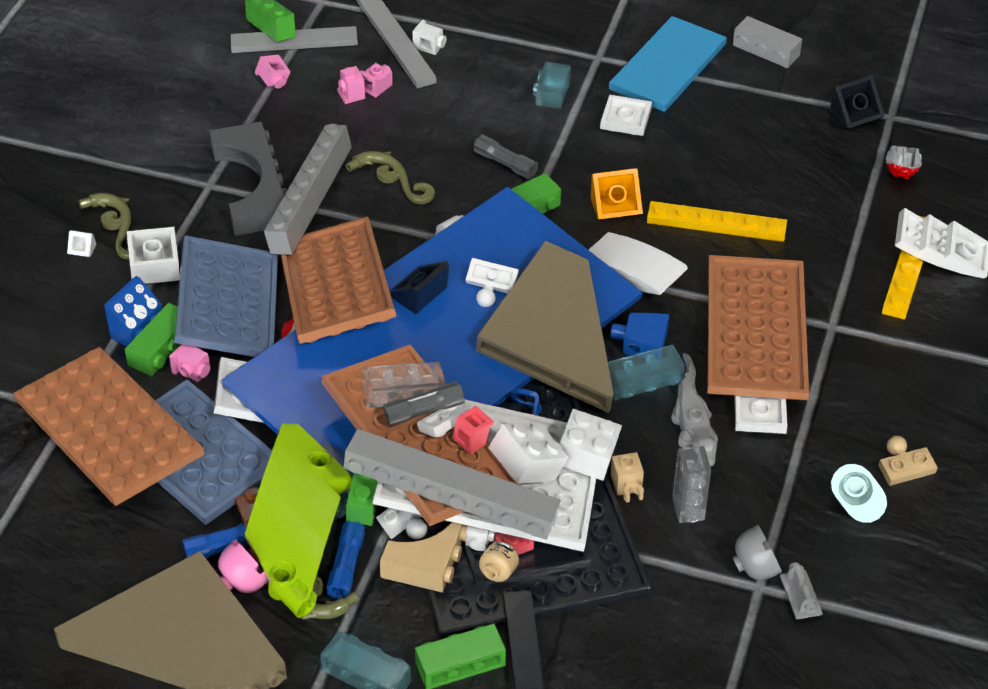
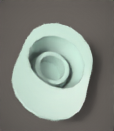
(859, 493)

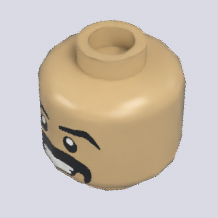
(499, 561)

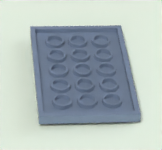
(226, 297)
(231, 460)

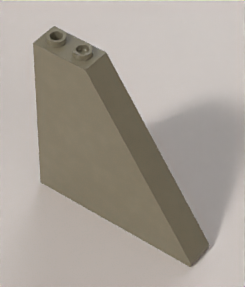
(552, 328)
(178, 631)

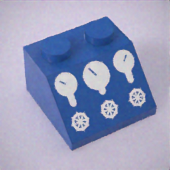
(131, 311)

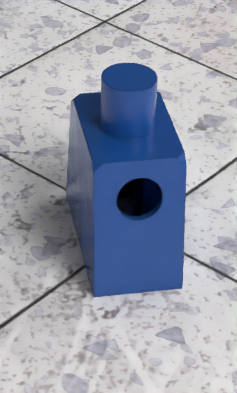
(642, 333)

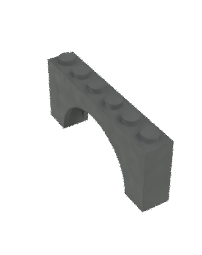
(250, 147)

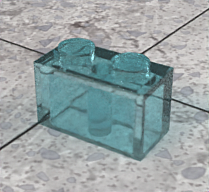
(552, 85)

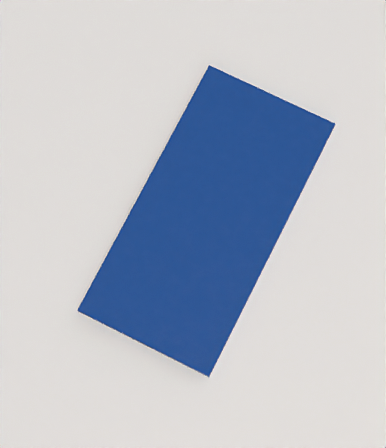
(505, 230)

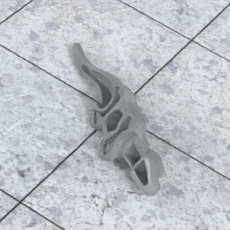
(693, 415)

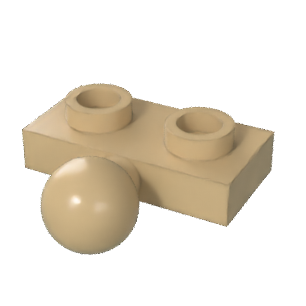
(905, 465)

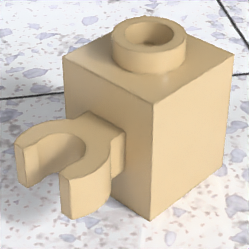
(627, 475)

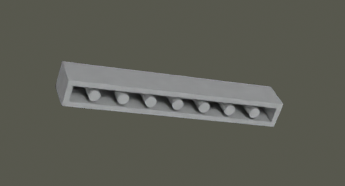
(308, 190)
(451, 484)

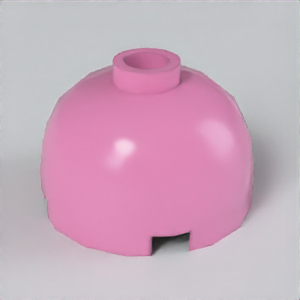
(240, 569)

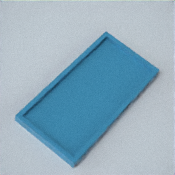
(668, 63)

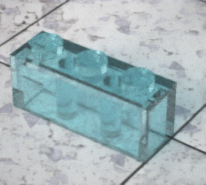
(645, 371)
(363, 664)

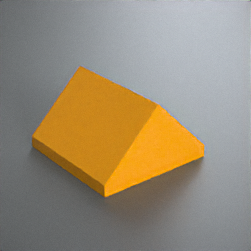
(616, 194)

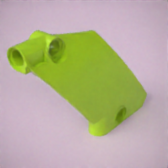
(295, 516)

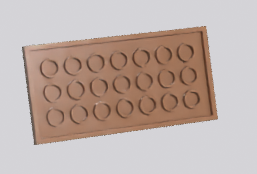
(337, 281)
(757, 328)
(346, 390)
(108, 425)

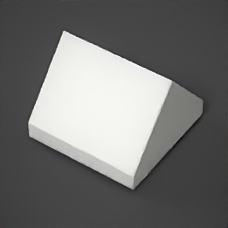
(81, 243)

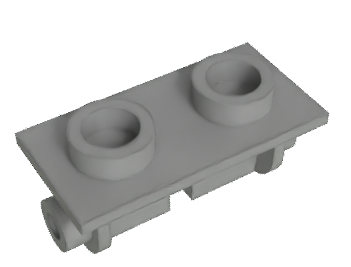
(800, 592)

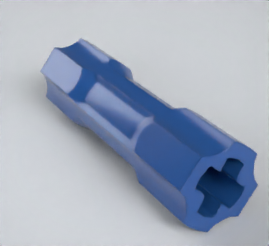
(214, 542)
(350, 543)

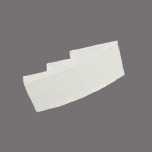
(942, 244)
(638, 262)

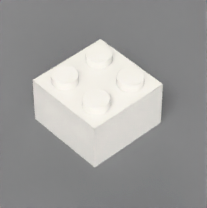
(153, 255)
(589, 443)
(528, 452)

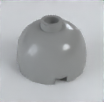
(755, 555)

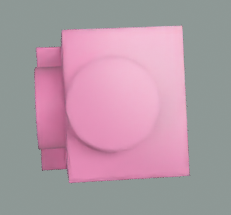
(272, 71)
(379, 77)
(351, 85)
(190, 362)

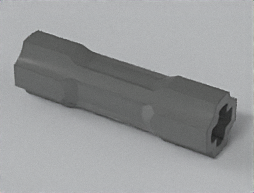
(517, 162)
(404, 410)

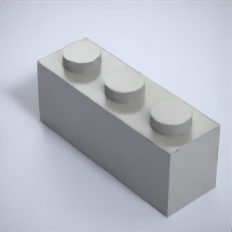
(767, 42)

